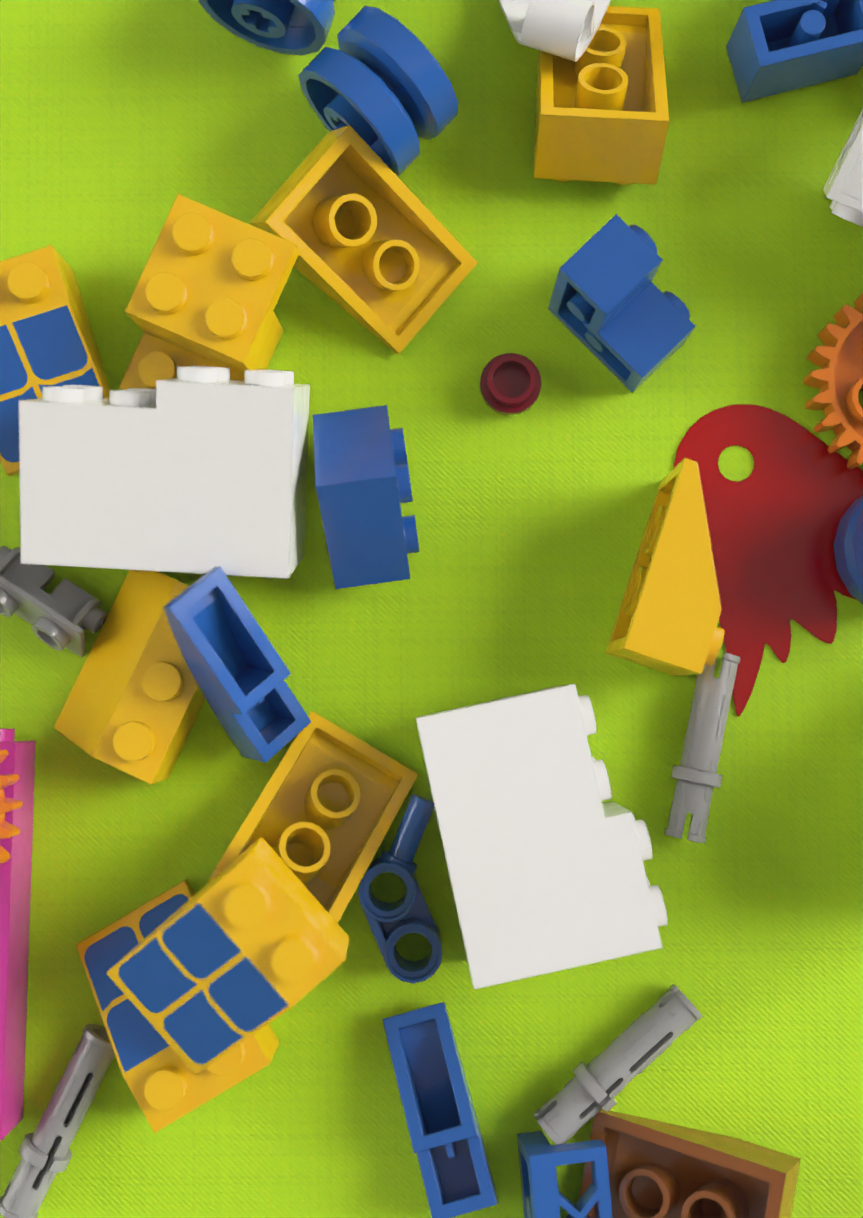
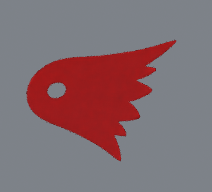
(771, 531)

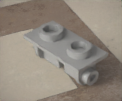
(57, 617)

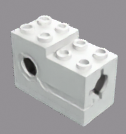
(168, 474)
(529, 847)

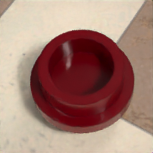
(510, 384)

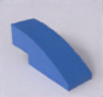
(235, 666)
(440, 1112)

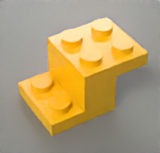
(207, 296)

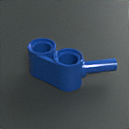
(410, 912)

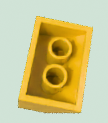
(135, 686)

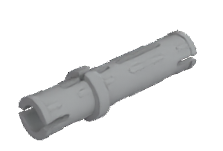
(702, 750)
(616, 1066)
(48, 1148)

